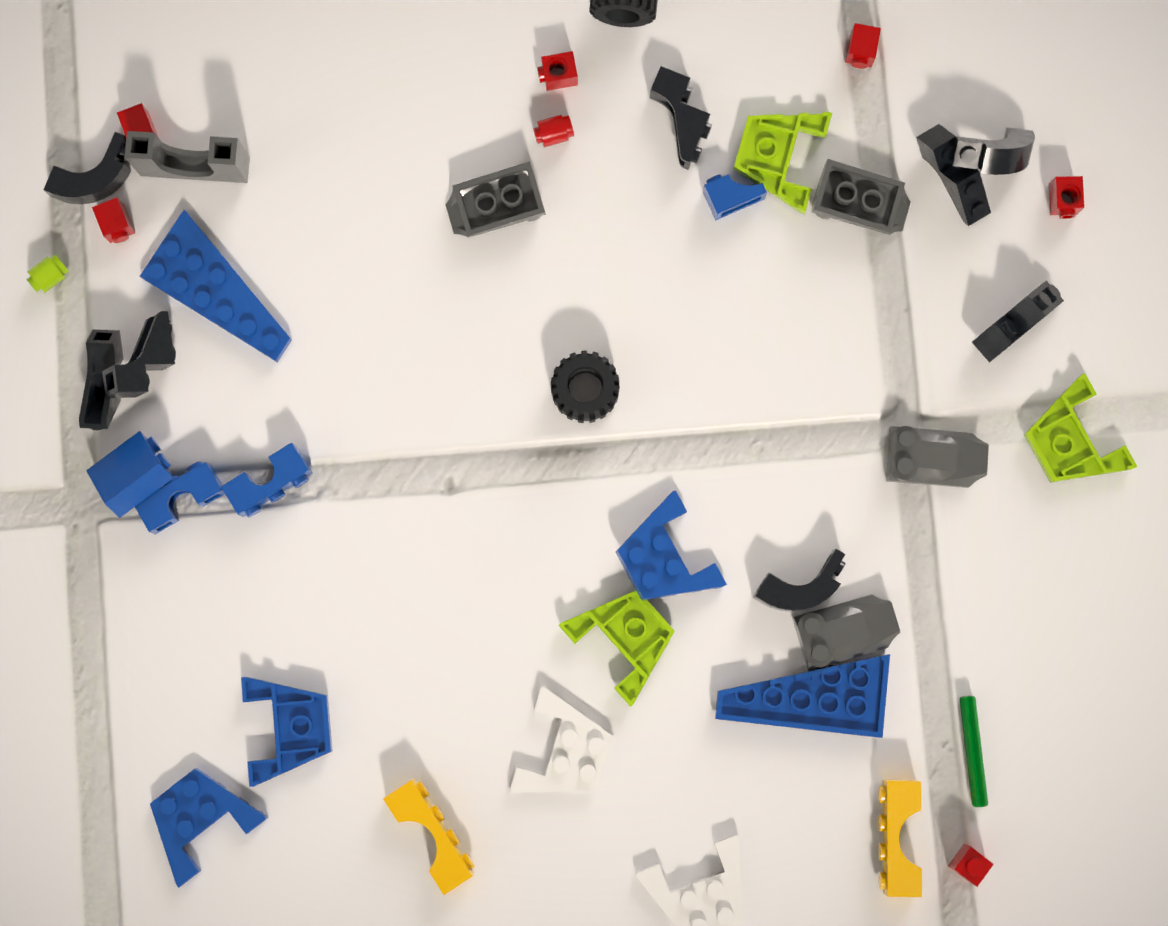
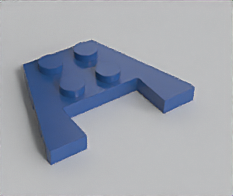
(654, 561)
(299, 727)
(191, 809)

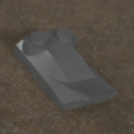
(861, 198)
(495, 201)
(935, 457)
(846, 630)

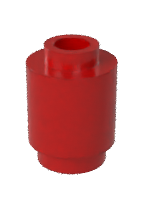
(553, 130)

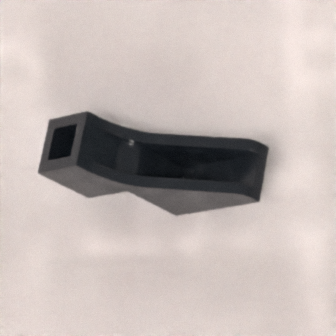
(690, 123)
(961, 183)
(1018, 321)
(103, 351)
(152, 353)

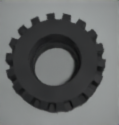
(624, 12)
(580, 364)

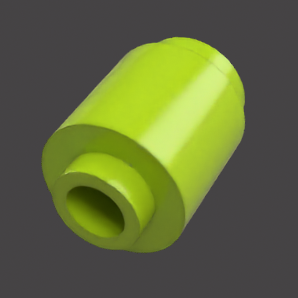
(47, 274)

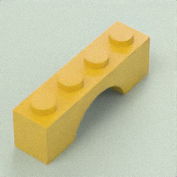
(899, 802)
(411, 804)

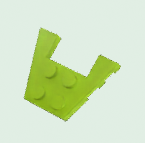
(768, 151)
(1064, 445)
(635, 631)

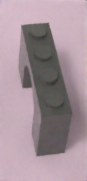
(222, 162)

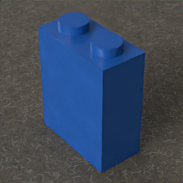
(130, 473)

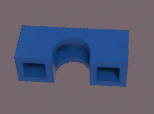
(289, 471)
(158, 509)

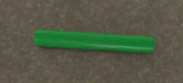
(973, 751)

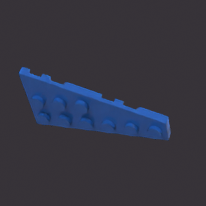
(202, 279)
(828, 699)

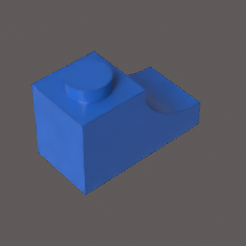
(728, 196)

